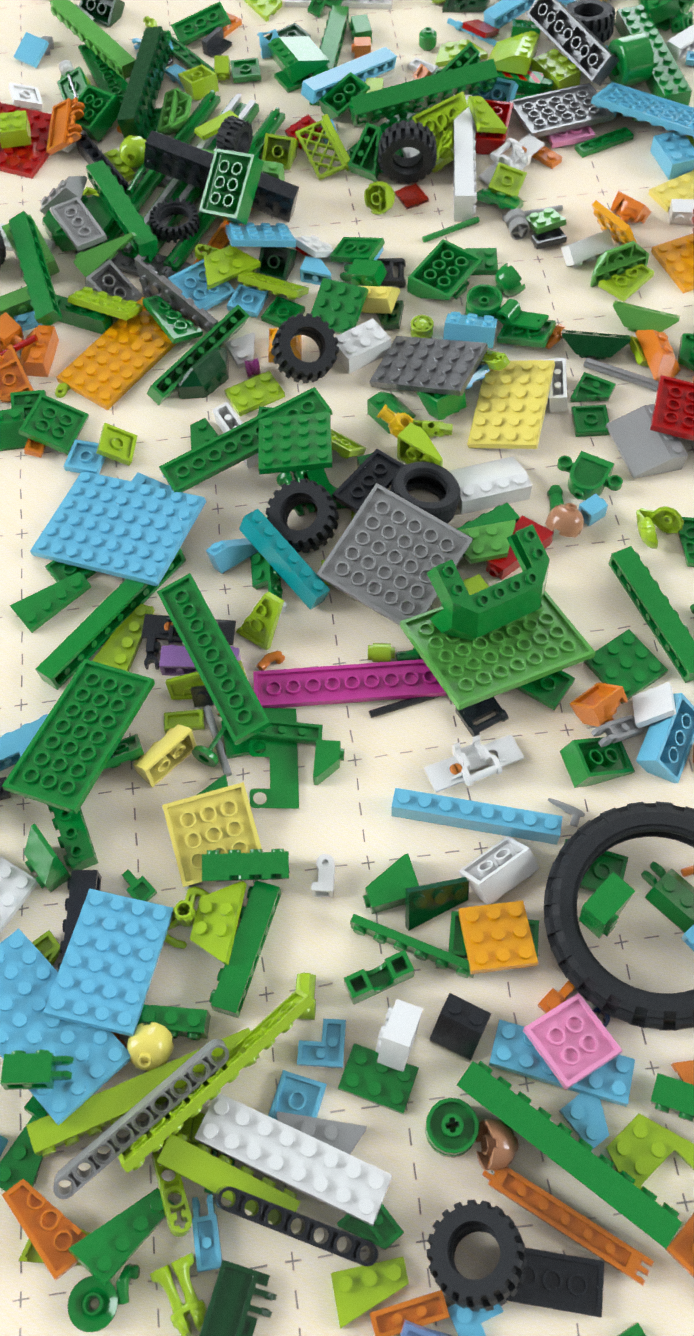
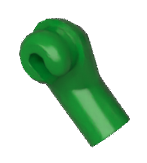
(122, 1285)

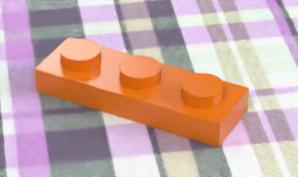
(419, 1310)

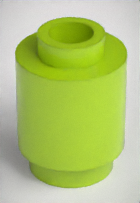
(381, 652)

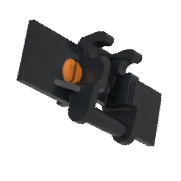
(164, 629)

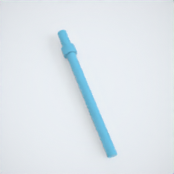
(458, 26)

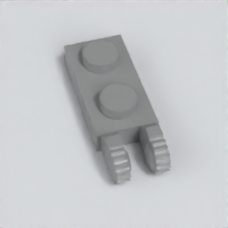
(617, 730)

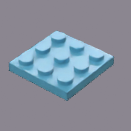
(194, 285)

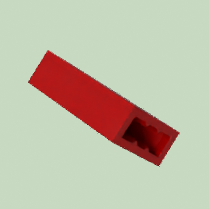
(504, 566)

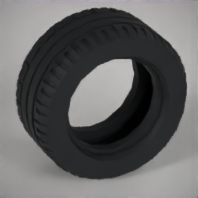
(432, 479)

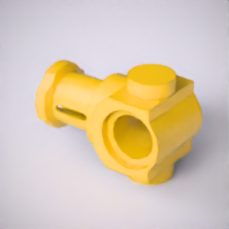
(396, 422)

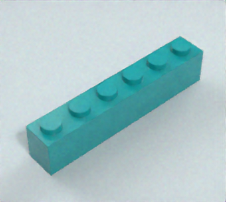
(284, 559)

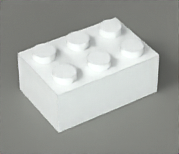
(362, 345)

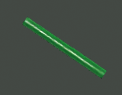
(136, 179)
(448, 230)

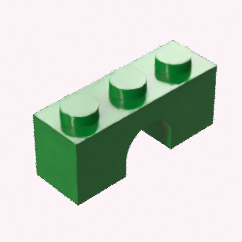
(392, 972)

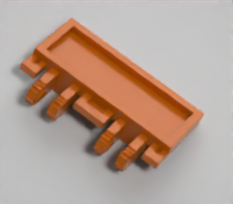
(62, 125)

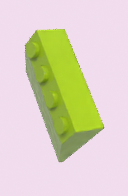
(515, 53)

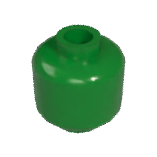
(427, 38)

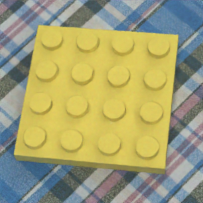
(209, 822)

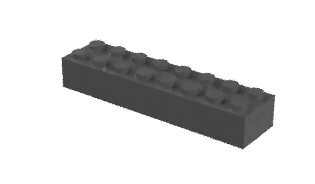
(573, 39)

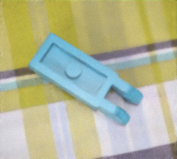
(206, 1236)

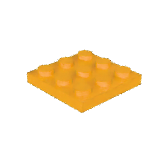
(618, 228)
(497, 937)

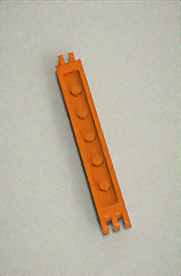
(569, 1223)

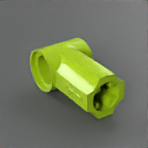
(306, 983)

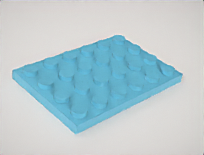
(109, 962)

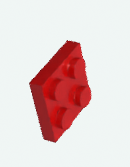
(302, 123)

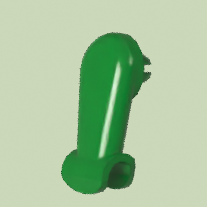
(555, 496)

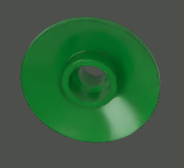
(80, 1307)

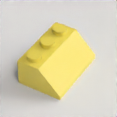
(380, 299)
(165, 754)

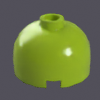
(132, 151)
(379, 197)

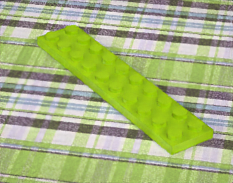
(241, 1055)

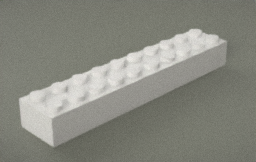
(464, 167)

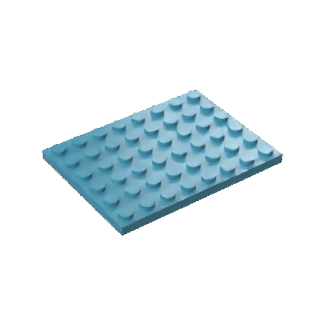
(119, 527)

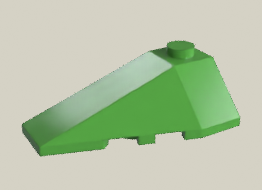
(93, 258)

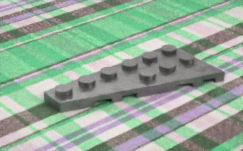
(159, 285)

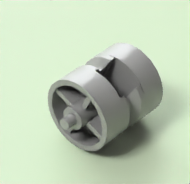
(517, 224)

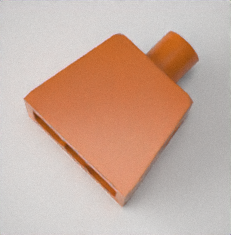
(9, 331)

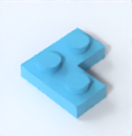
(328, 1052)
(469, 1322)

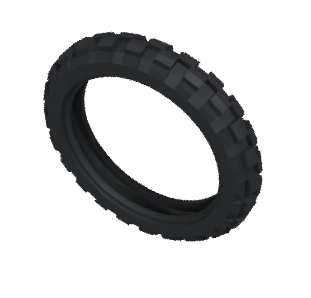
(562, 925)

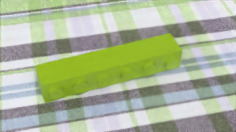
(214, 1172)

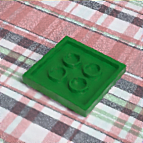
(339, 304)
(53, 424)
(626, 664)

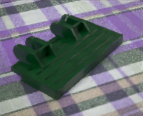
(232, 1300)

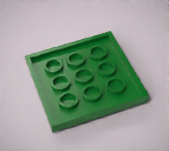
(295, 443)

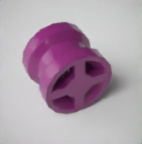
(252, 367)

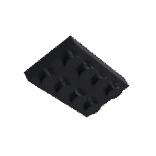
(375, 469)
(561, 1283)

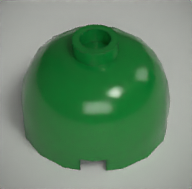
(508, 281)

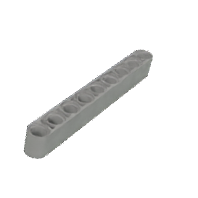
(137, 1128)

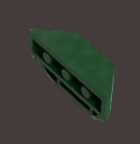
(595, 344)
(205, 375)

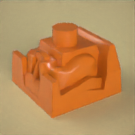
(629, 209)
(598, 704)

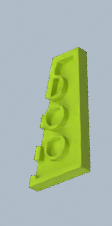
(180, 686)

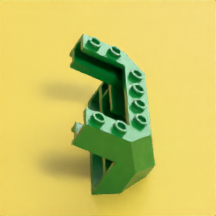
(499, 604)

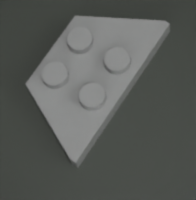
(334, 1133)

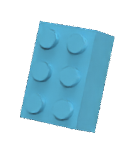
(673, 154)
(470, 328)

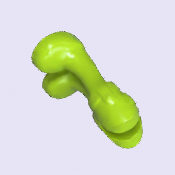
(192, 1306)

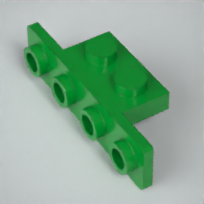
(264, 574)

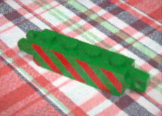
(528, 84)

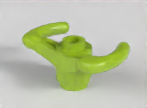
(182, 908)

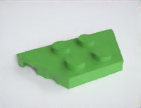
(489, 541)

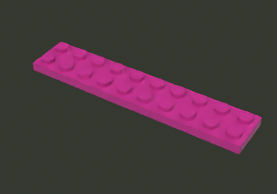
(345, 684)

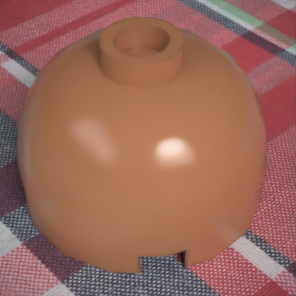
(565, 519)
(497, 1144)

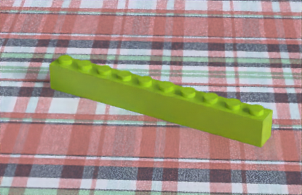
(111, 1104)

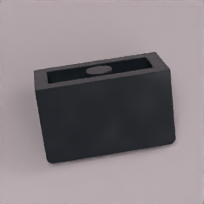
(215, 43)

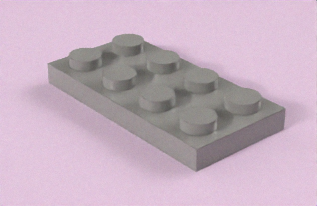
(78, 223)

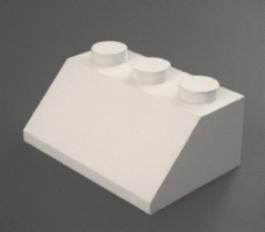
(499, 869)

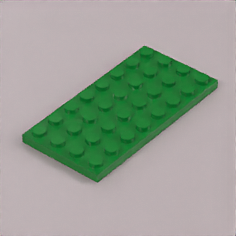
(79, 736)

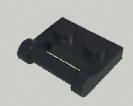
(389, 263)
(480, 710)

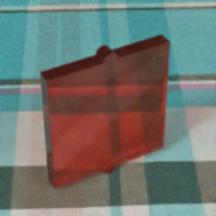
(411, 196)

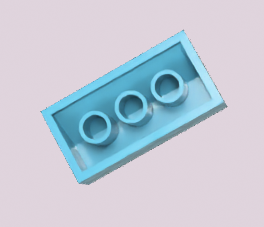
(669, 742)

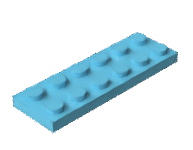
(516, 1054)

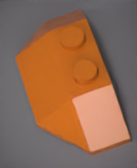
(658, 353)

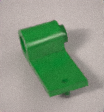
(512, 315)

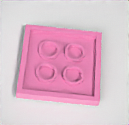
(572, 1041)

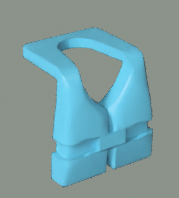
(265, 52)

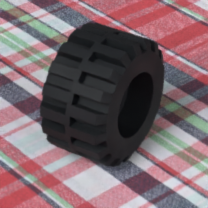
(235, 135)

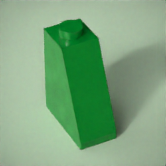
(390, 887)

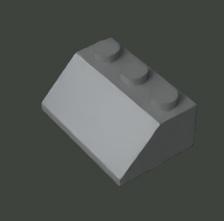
(66, 190)

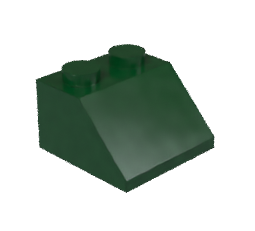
(277, 262)

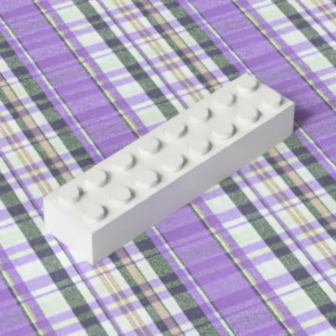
(294, 1158)

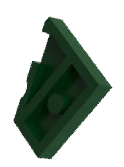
(392, 320)

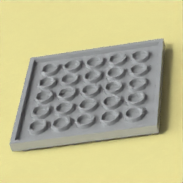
(388, 554)

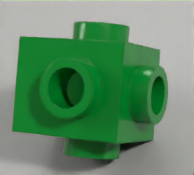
(681, 21)

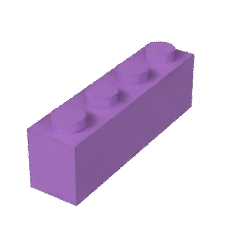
(177, 662)

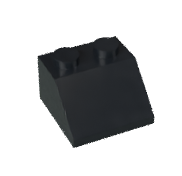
(460, 1026)

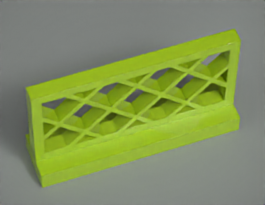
(336, 145)

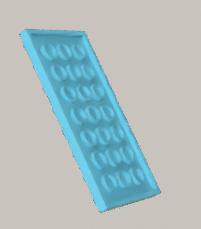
(646, 108)
(24, 991)

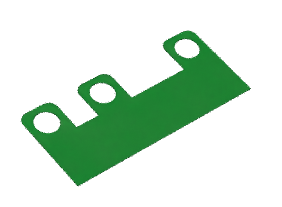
(283, 766)

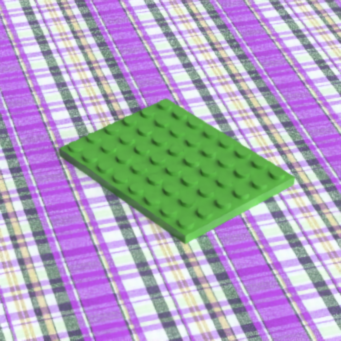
(500, 659)

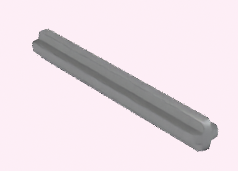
(621, 373)

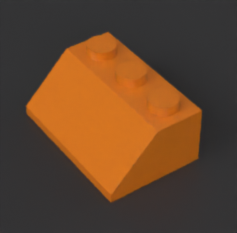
(38, 356)

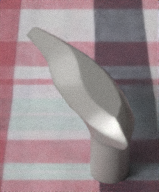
(575, 812)

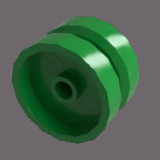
(483, 300)
(456, 1113)

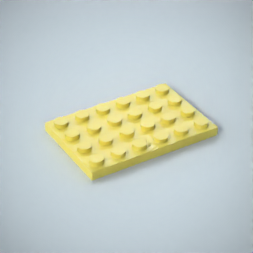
(512, 406)

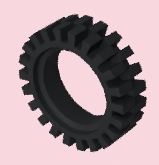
(173, 208)

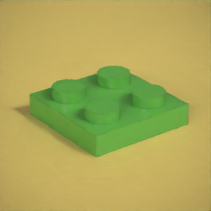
(545, 220)

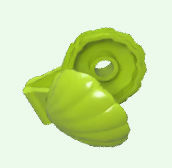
(664, 517)

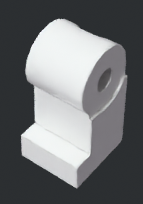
(326, 877)

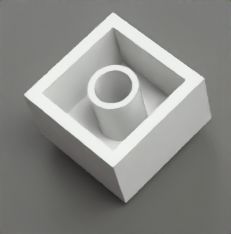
(398, 1034)

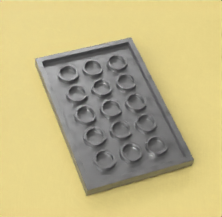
(559, 110)
(429, 365)

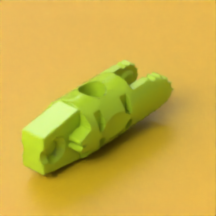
(434, 428)

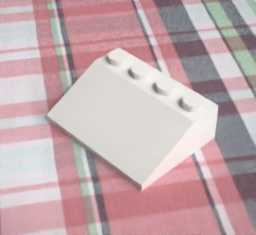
(491, 484)

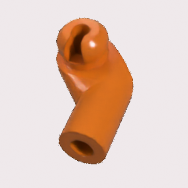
(270, 657)

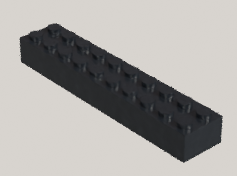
(193, 167)

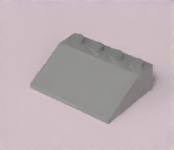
(643, 449)

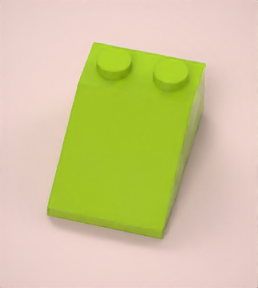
(416, 446)

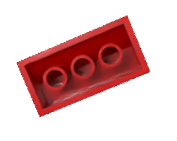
(488, 142)

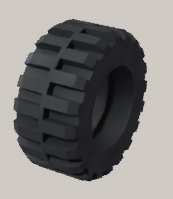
(596, 16)
(407, 135)
(315, 330)
(294, 495)
(502, 1280)

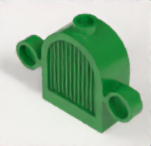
(589, 475)

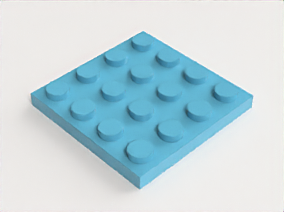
(260, 235)

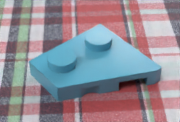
(586, 1118)

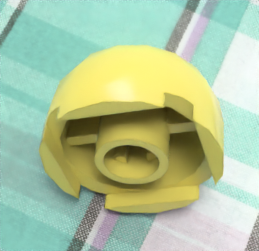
(150, 1046)

